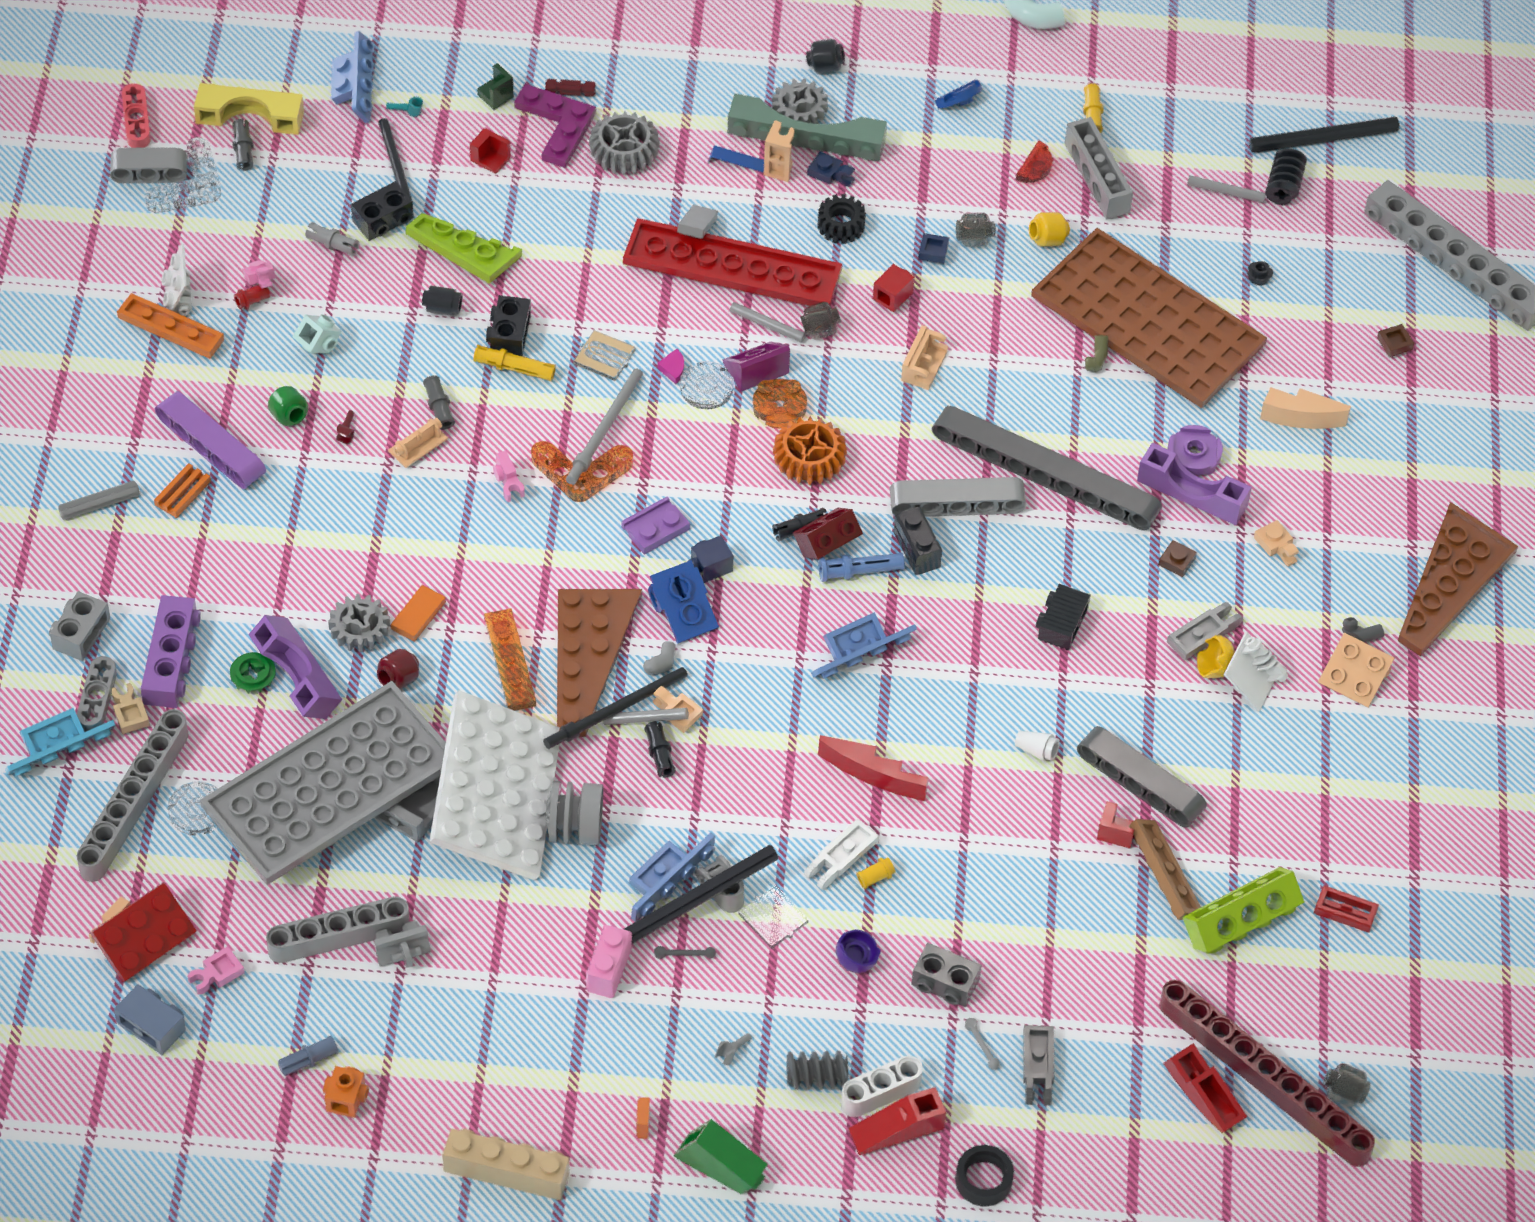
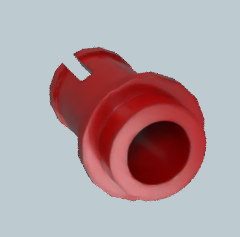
(252, 295)

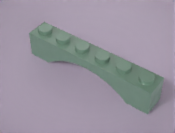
(854, 138)

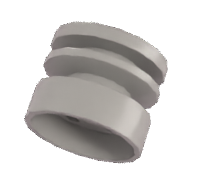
(575, 813)

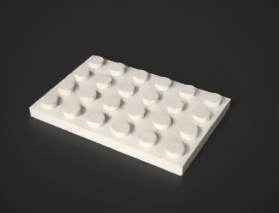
(495, 786)

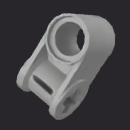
(727, 902)

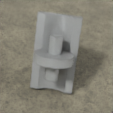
(402, 945)

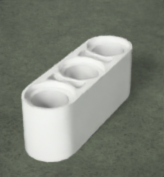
(874, 1097)

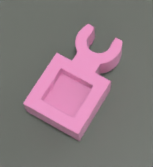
(219, 968)

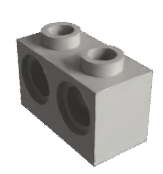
(83, 627)

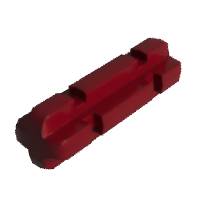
(571, 87)

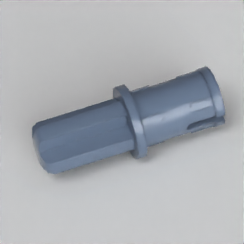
(308, 1056)

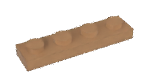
(1165, 867)

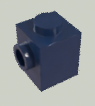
(712, 558)

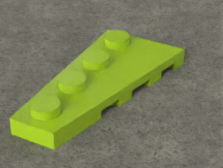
(463, 247)

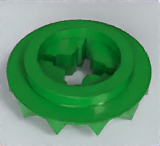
(260, 664)

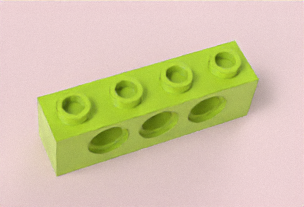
(1203, 922)

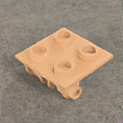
(1356, 670)

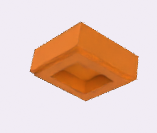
(643, 1114)

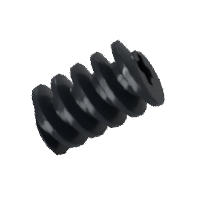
(1285, 176)

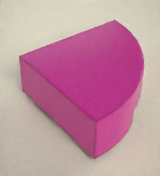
(672, 366)

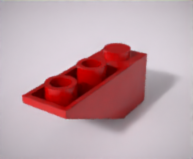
(899, 1122)

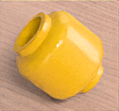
(1049, 229)

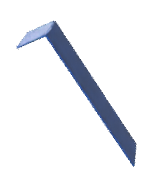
(737, 158)

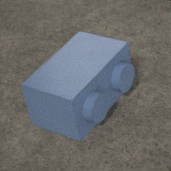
(150, 1018)

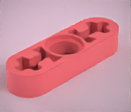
(139, 107)

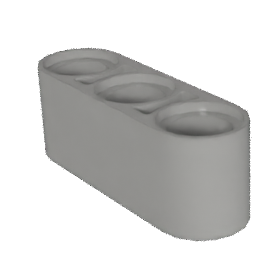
(148, 165)

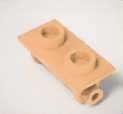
(418, 443)

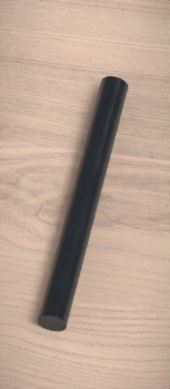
(393, 155)

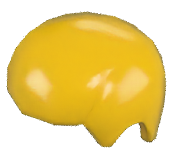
(1216, 658)

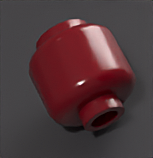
(398, 667)

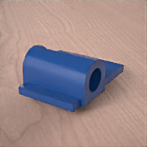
(684, 601)

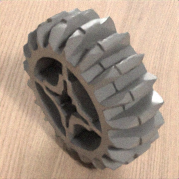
(623, 136)

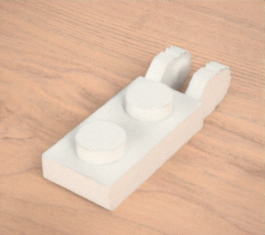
(842, 852)

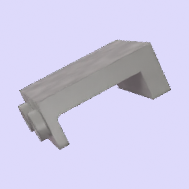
(414, 813)

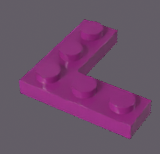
(572, 120)

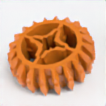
(809, 450)

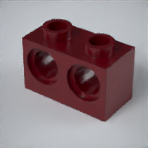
(827, 533)

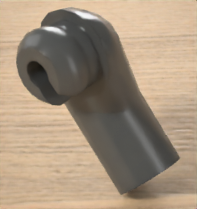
(1351, 627)

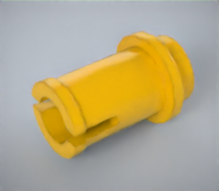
(876, 872)

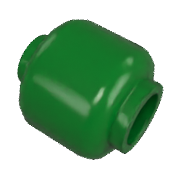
(288, 406)

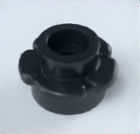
(1259, 273)

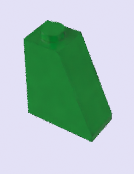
(722, 1157)

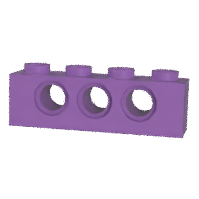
(171, 614)

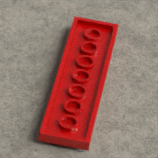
(732, 264)

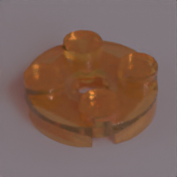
(784, 390)

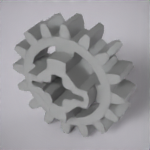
(800, 101)
(356, 622)

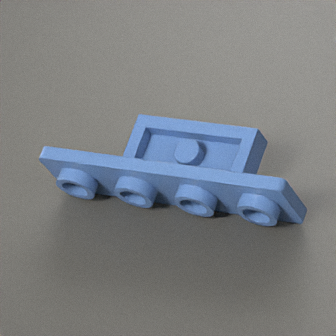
(354, 77)
(856, 639)
(664, 870)

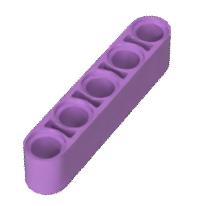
(210, 440)

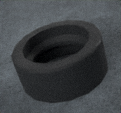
(981, 1196)

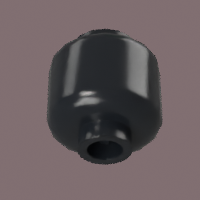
(825, 56)

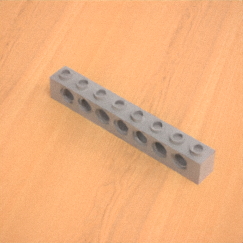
(1453, 252)

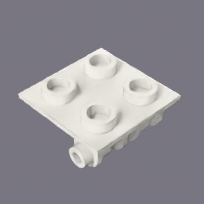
(177, 284)
(1254, 670)

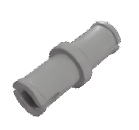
(332, 239)

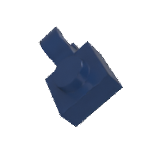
(828, 168)

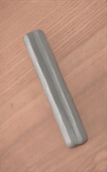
(98, 500)

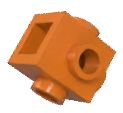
(345, 1091)

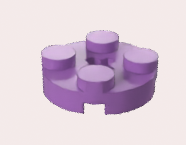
(1199, 437)

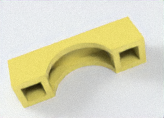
(219, 103)

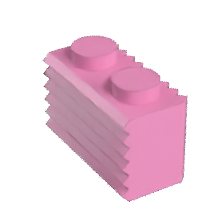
(608, 961)

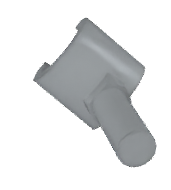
(728, 1049)

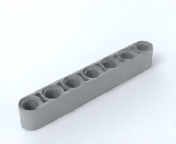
(132, 807)

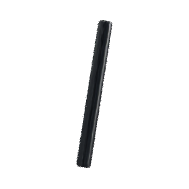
(1324, 134)
(702, 893)

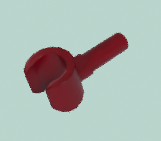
(345, 433)

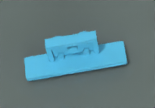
(54, 736)

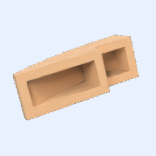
(1304, 410)

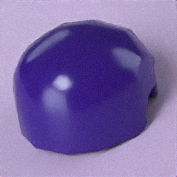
(857, 951)

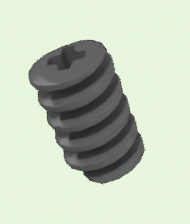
(816, 1069)

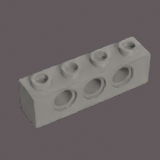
(1098, 168)

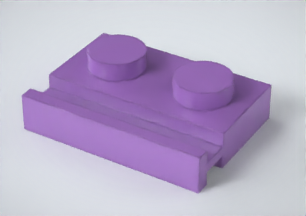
(655, 525)

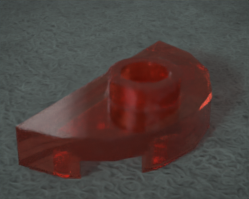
(1036, 165)

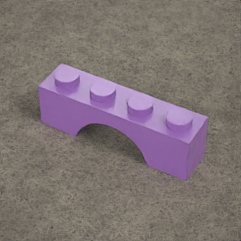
(1220, 498)
(280, 642)

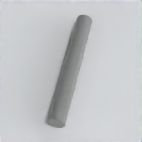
(1226, 189)
(767, 322)
(648, 716)

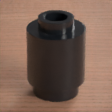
(442, 300)

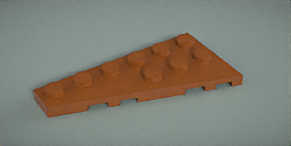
(1457, 570)
(589, 641)

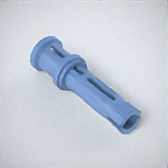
(848, 566)

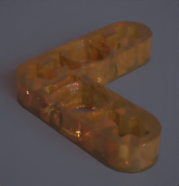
(591, 483)

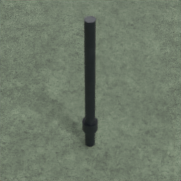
(572, 730)

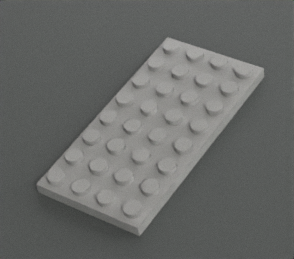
(327, 782)

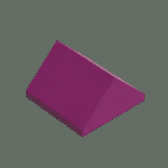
(758, 364)

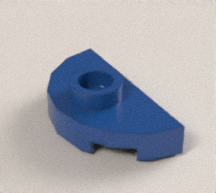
(961, 95)

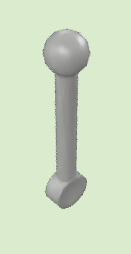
(971, 1024)

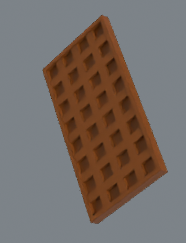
(1149, 317)

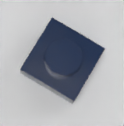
(933, 248)

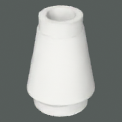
(1038, 744)

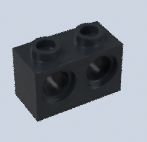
(382, 211)
(510, 324)

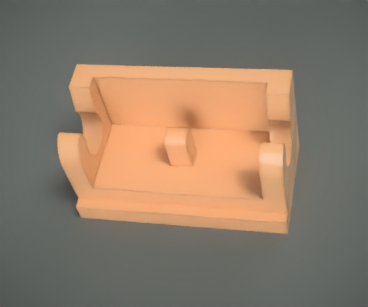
(778, 153)
(924, 358)

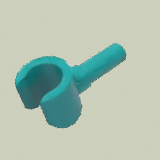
(413, 107)

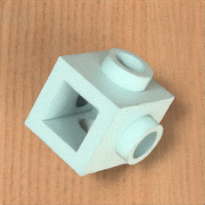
(317, 334)

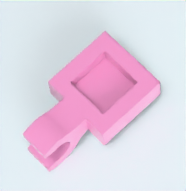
(259, 272)
(506, 472)

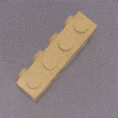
(506, 1163)

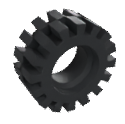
(841, 230)

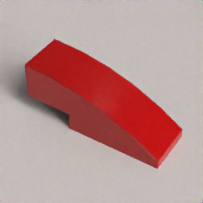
(1205, 1088)

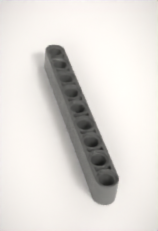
(1047, 468)

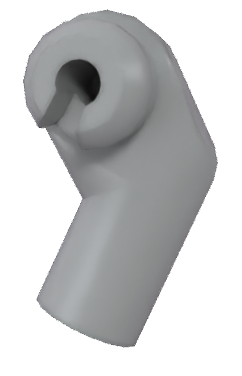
(661, 662)

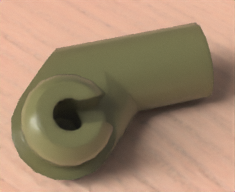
(1100, 354)

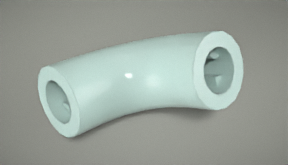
(1035, 14)

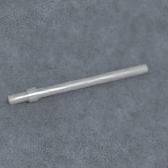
(583, 459)

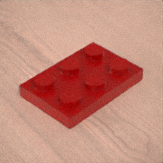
(143, 932)

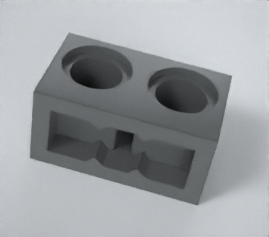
(949, 968)

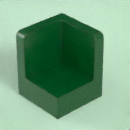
(497, 90)

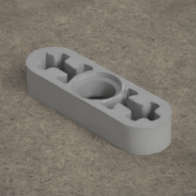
(94, 683)

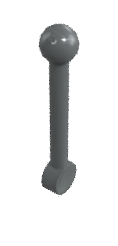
(660, 952)

